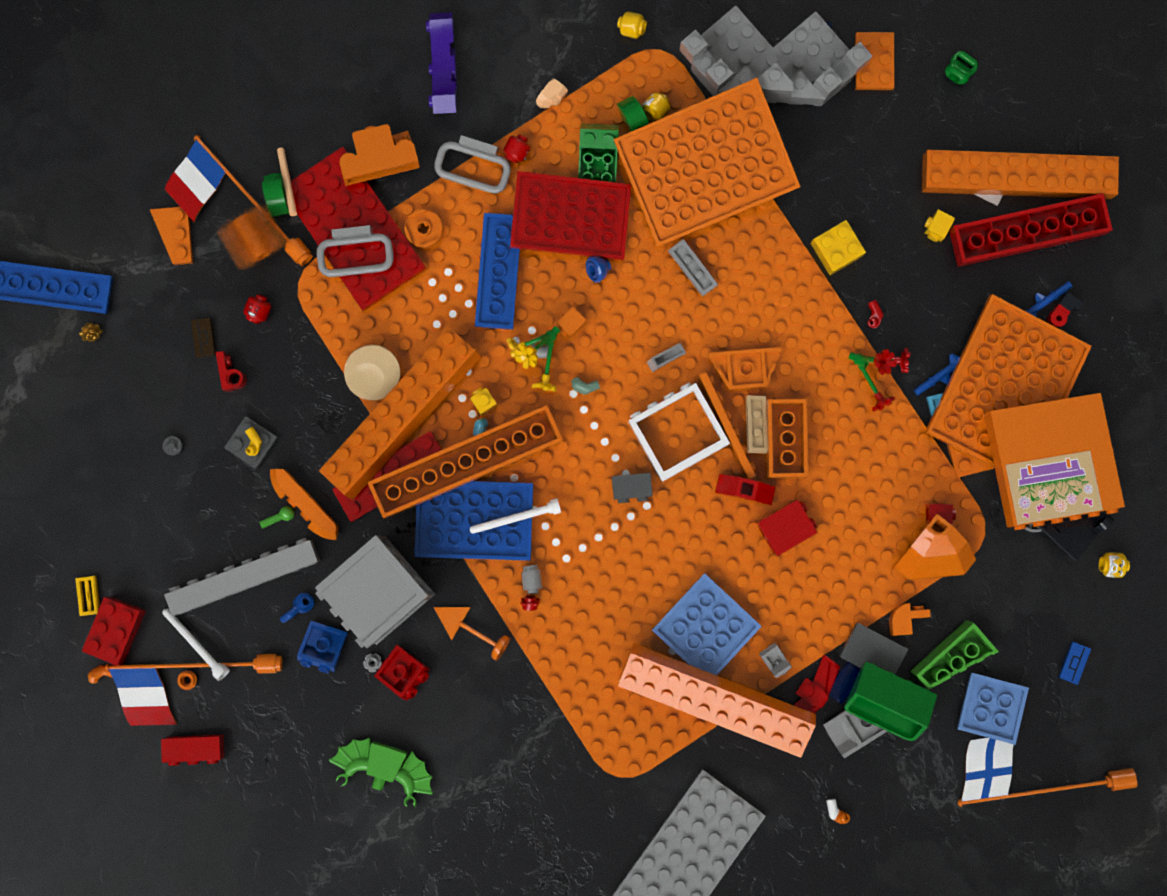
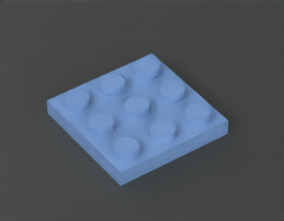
(992, 708)

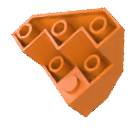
(937, 553)

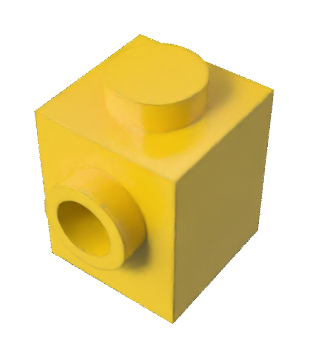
(938, 226)
(483, 401)

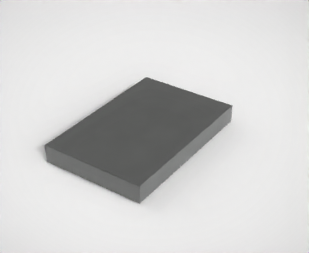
(871, 647)

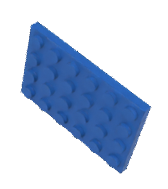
(446, 522)

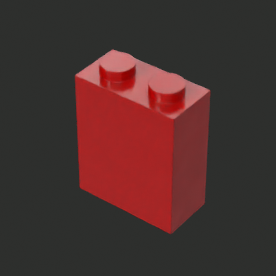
(787, 527)

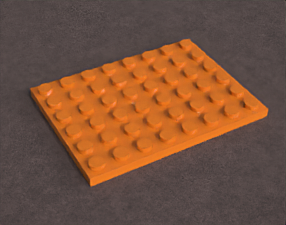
(707, 162)
(1005, 364)

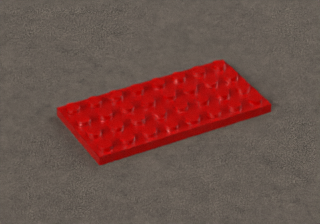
(328, 204)

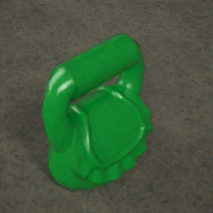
(959, 72)

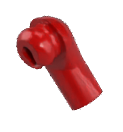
(876, 315)

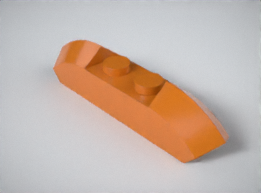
(321, 522)

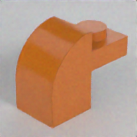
(901, 616)

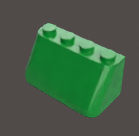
(890, 702)

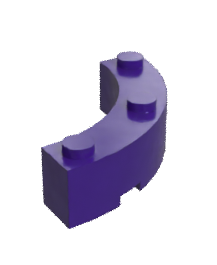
(443, 63)

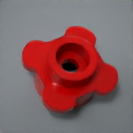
(530, 603)

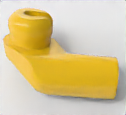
(255, 442)

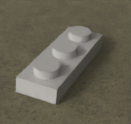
(692, 268)

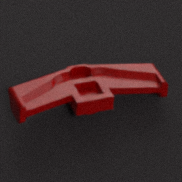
(816, 693)

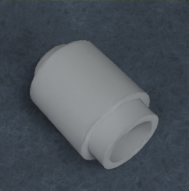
(531, 579)

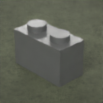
(632, 486)

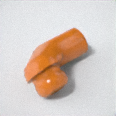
(96, 673)

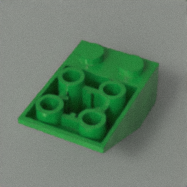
(598, 152)

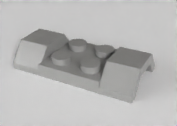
(851, 732)

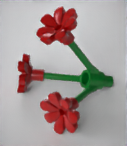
(883, 362)

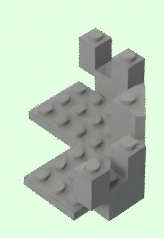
(799, 70)

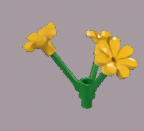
(529, 356)

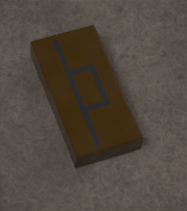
(203, 338)

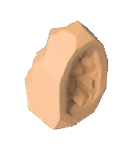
(551, 94)

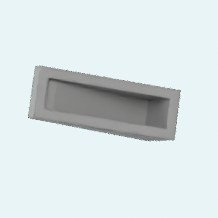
(666, 357)

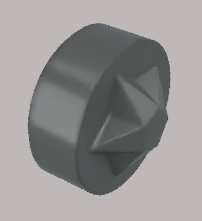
(173, 445)

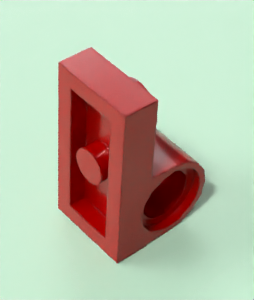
(224, 363)

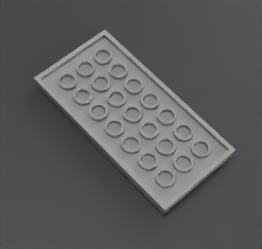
(694, 843)

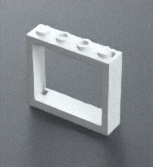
(655, 407)

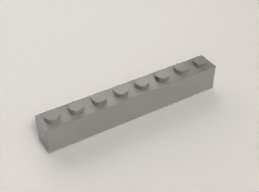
(243, 577)

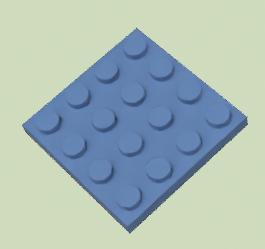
(706, 627)

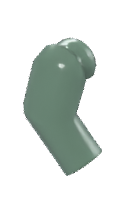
(583, 387)

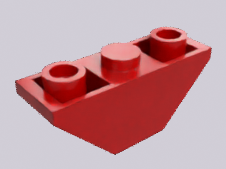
(745, 489)

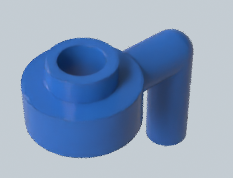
(298, 607)

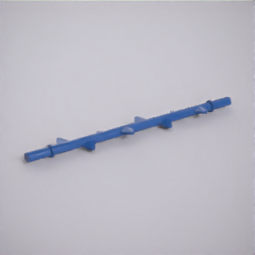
(944, 374)

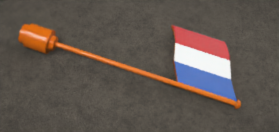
(198, 180)
(144, 693)

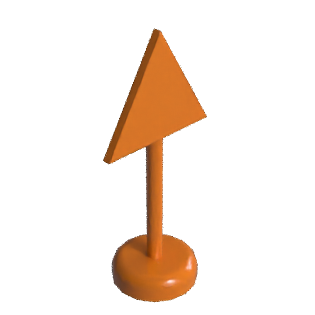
(453, 618)

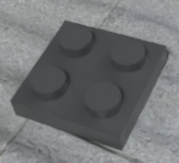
(240, 441)

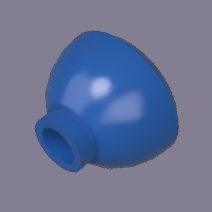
(597, 268)

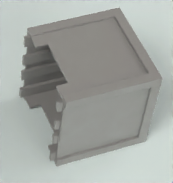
(374, 591)

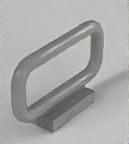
(478, 149)
(353, 236)

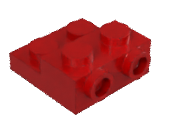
(402, 673)

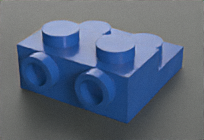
(321, 647)

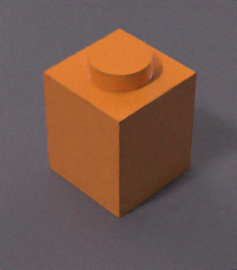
(571, 323)

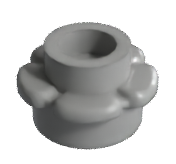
(372, 657)

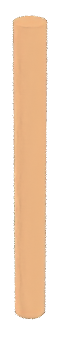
(286, 181)

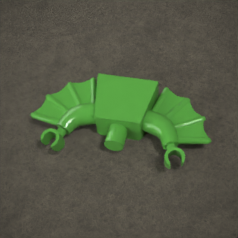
(384, 764)

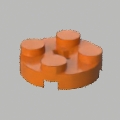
(418, 238)

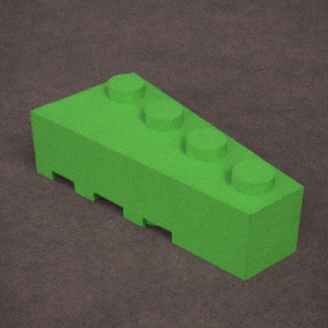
(954, 655)

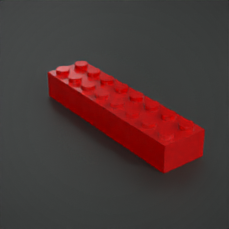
(1030, 230)

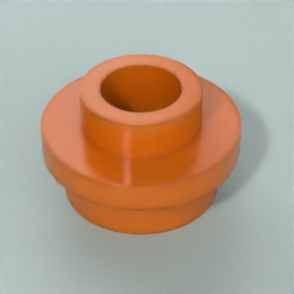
(181, 680)

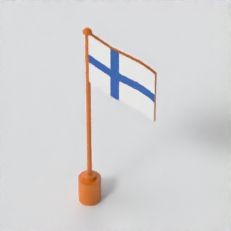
(990, 773)

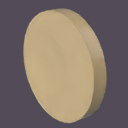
(372, 372)

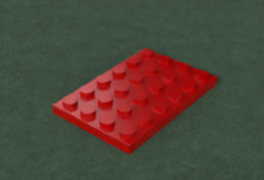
(570, 216)

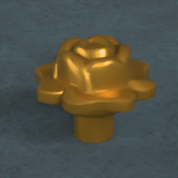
(90, 332)

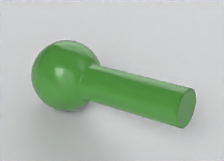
(286, 513)

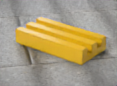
(88, 595)

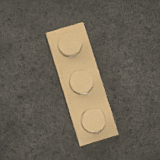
(756, 424)

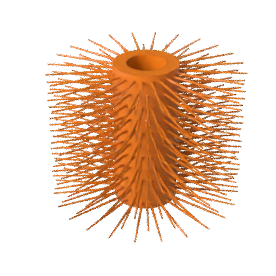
(252, 237)

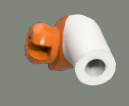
(835, 813)

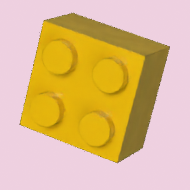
(838, 247)

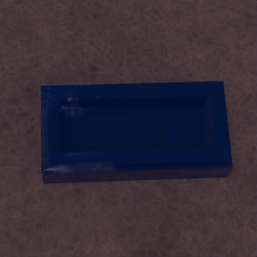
(844, 682)

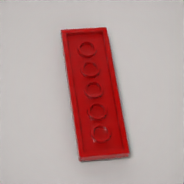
(412, 452)

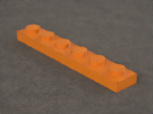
(724, 418)

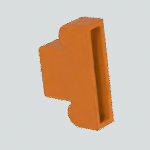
(377, 156)

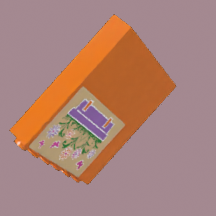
(1054, 461)

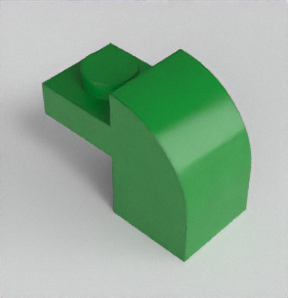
(632, 113)
(275, 194)

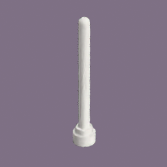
(551, 507)
(219, 670)

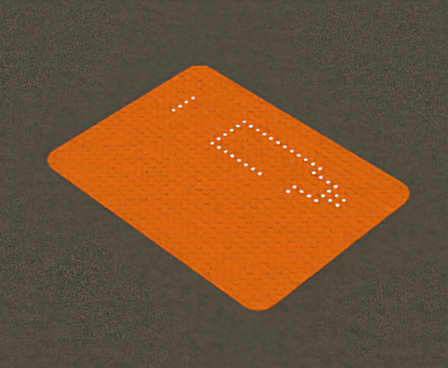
(624, 565)

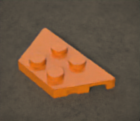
(745, 367)

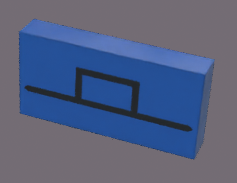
(1074, 663)

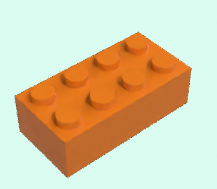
(787, 438)

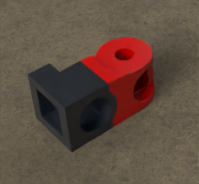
(1062, 309)

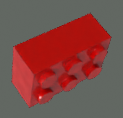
(113, 631)

